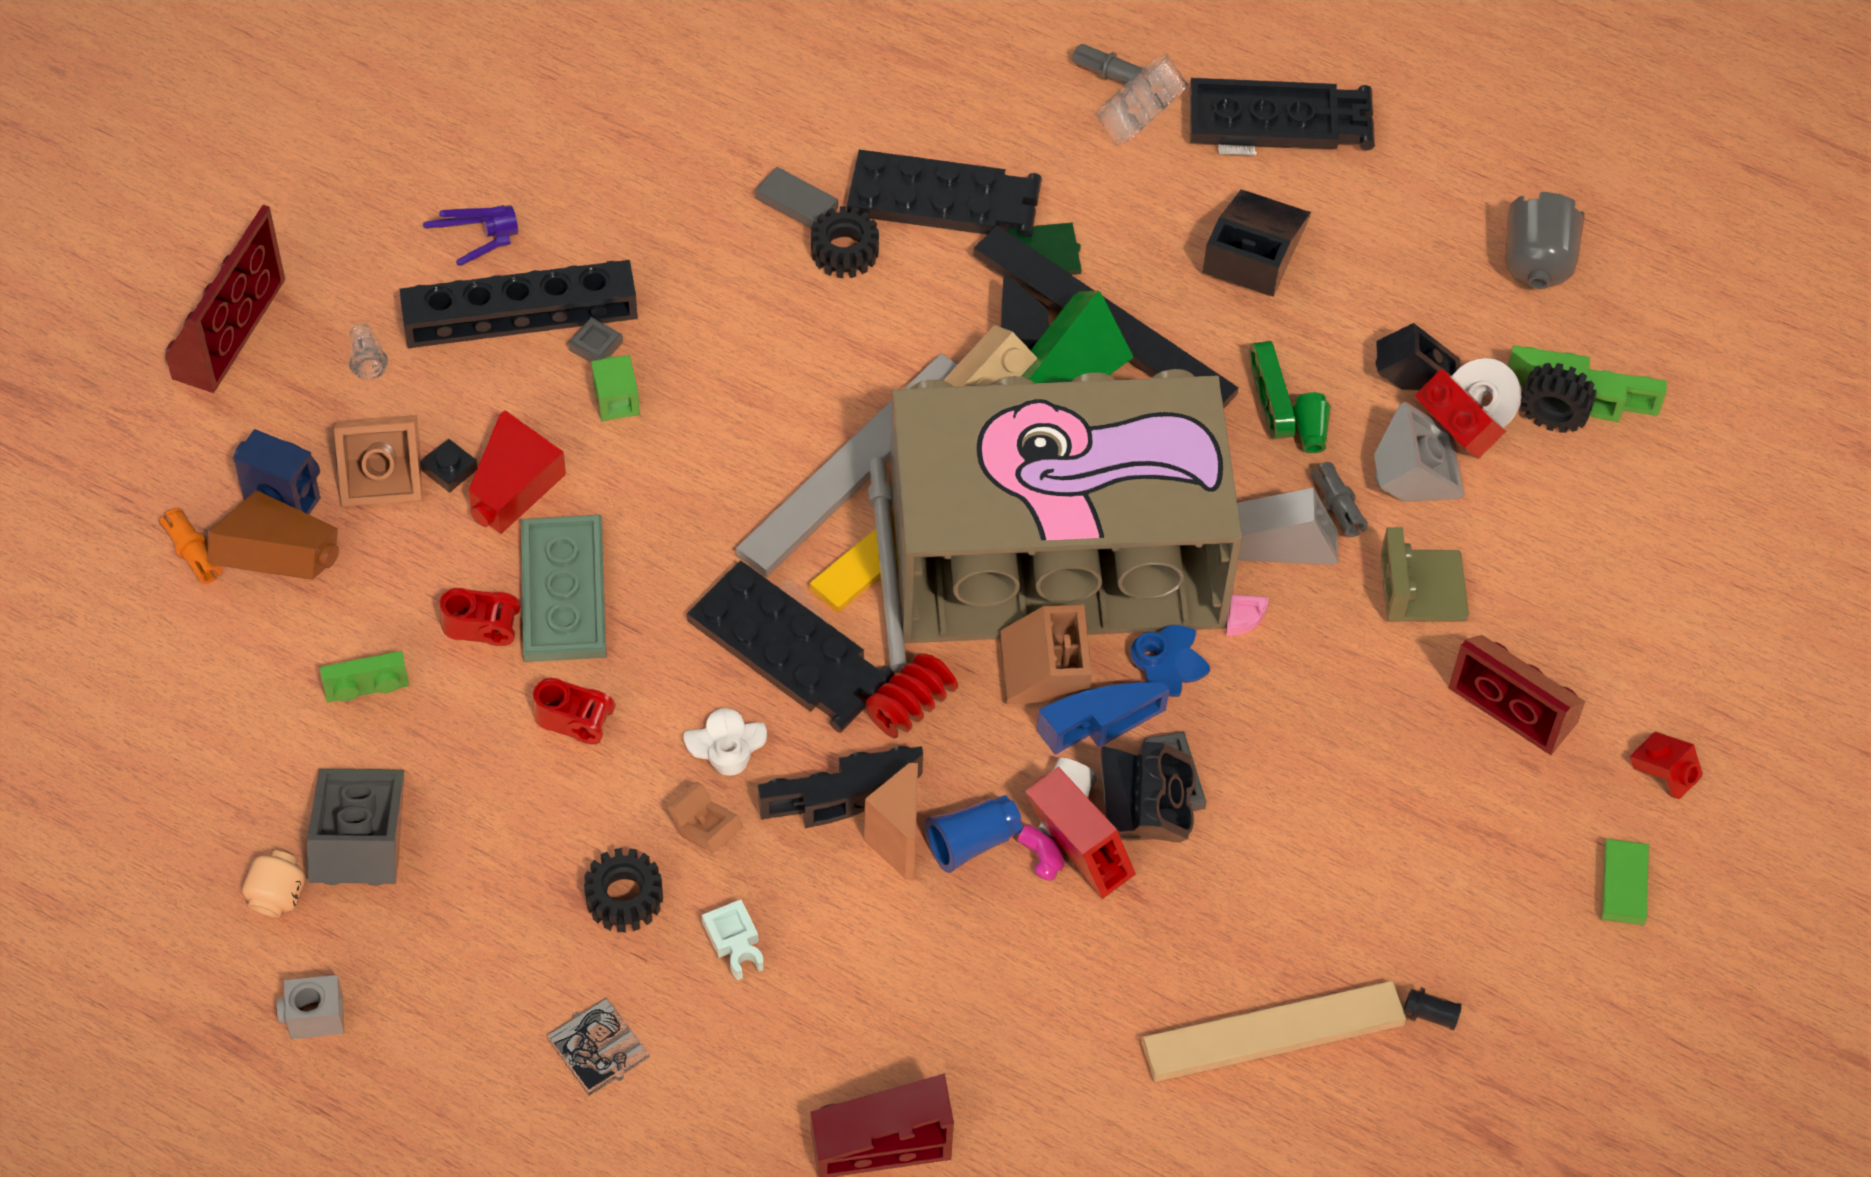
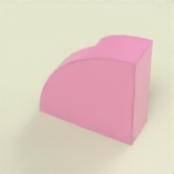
(1245, 613)

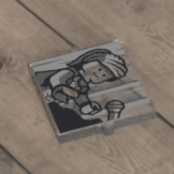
(597, 1046)

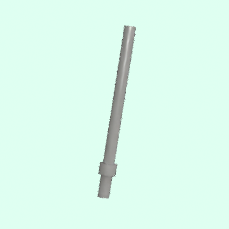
(881, 498)

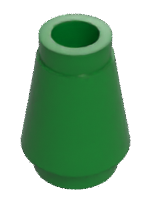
(1312, 421)

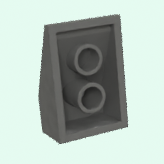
(355, 826)

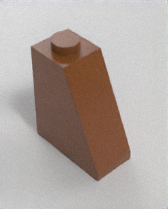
(272, 539)

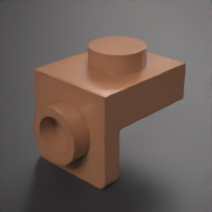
(703, 820)

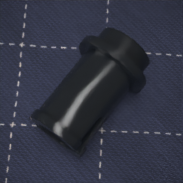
(1432, 1008)

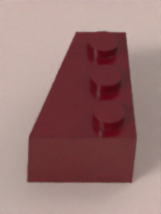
(884, 1129)

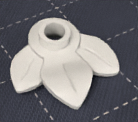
(726, 741)

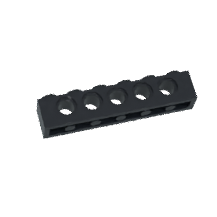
(518, 303)

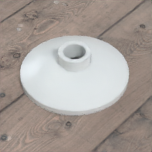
(1495, 378)

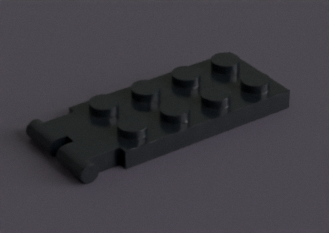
(1280, 114)
(943, 194)
(788, 645)

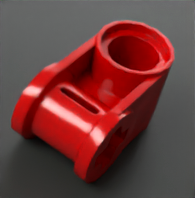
(481, 616)
(575, 709)

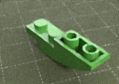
(1614, 390)

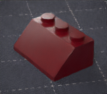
(1515, 693)

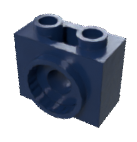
(277, 470)

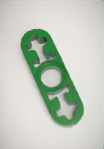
(1272, 390)

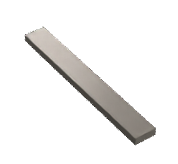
(827, 487)

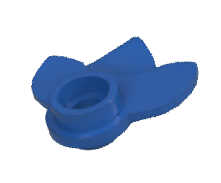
(1174, 657)

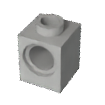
(322, 1021)

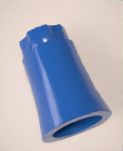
(971, 831)

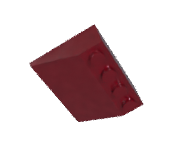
(229, 308)

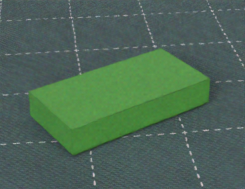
(1625, 882)

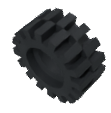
(844, 258)
(1558, 397)
(617, 869)

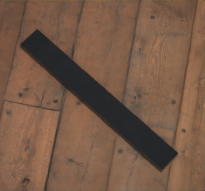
(1055, 289)

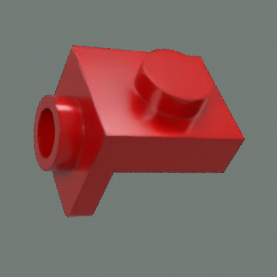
(1669, 760)

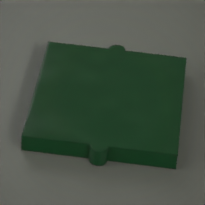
(1055, 243)

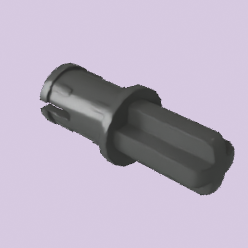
(1105, 64)

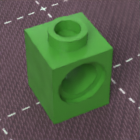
(615, 387)

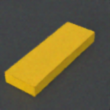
(850, 573)

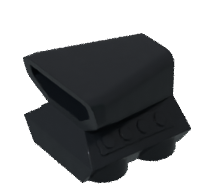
(1148, 792)

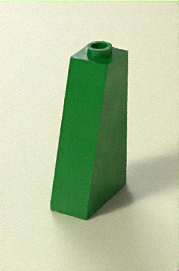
(1079, 342)

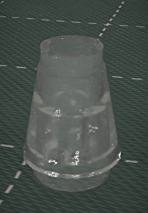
(366, 353)

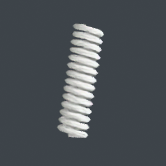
(1227, 150)

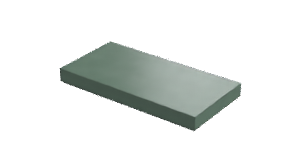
(563, 588)

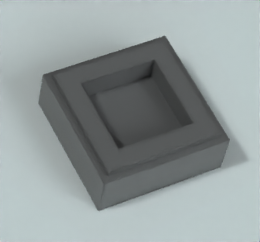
(595, 341)

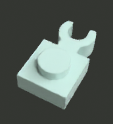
(734, 934)

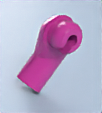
(1047, 850)

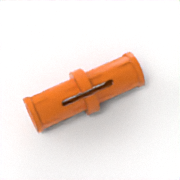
(190, 545)

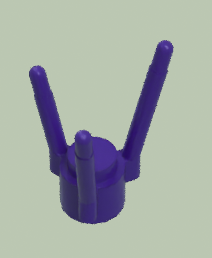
(496, 222)

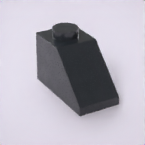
(1022, 313)
(1413, 358)

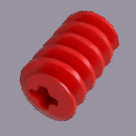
(910, 692)

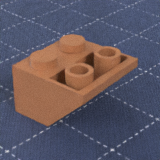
(1046, 655)

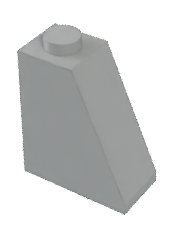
(1288, 529)

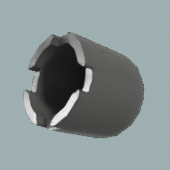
(1543, 239)

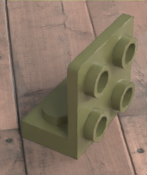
(1421, 582)

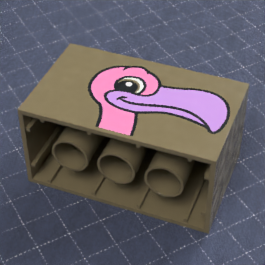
(1063, 500)

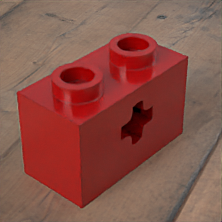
(1460, 413)

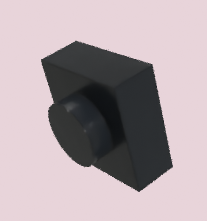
(449, 465)

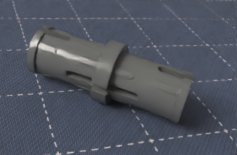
(1339, 499)

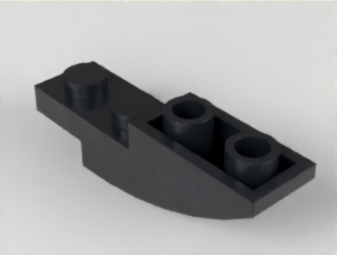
(835, 796)

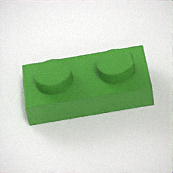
(364, 676)

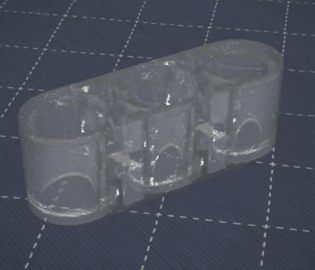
(1141, 99)

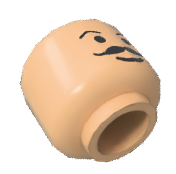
(274, 884)

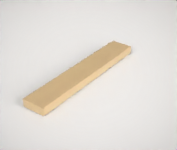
(1273, 1031)

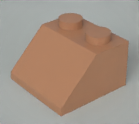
(378, 460)

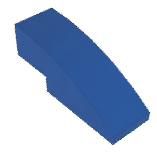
(1100, 713)

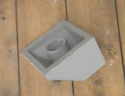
(1417, 459)

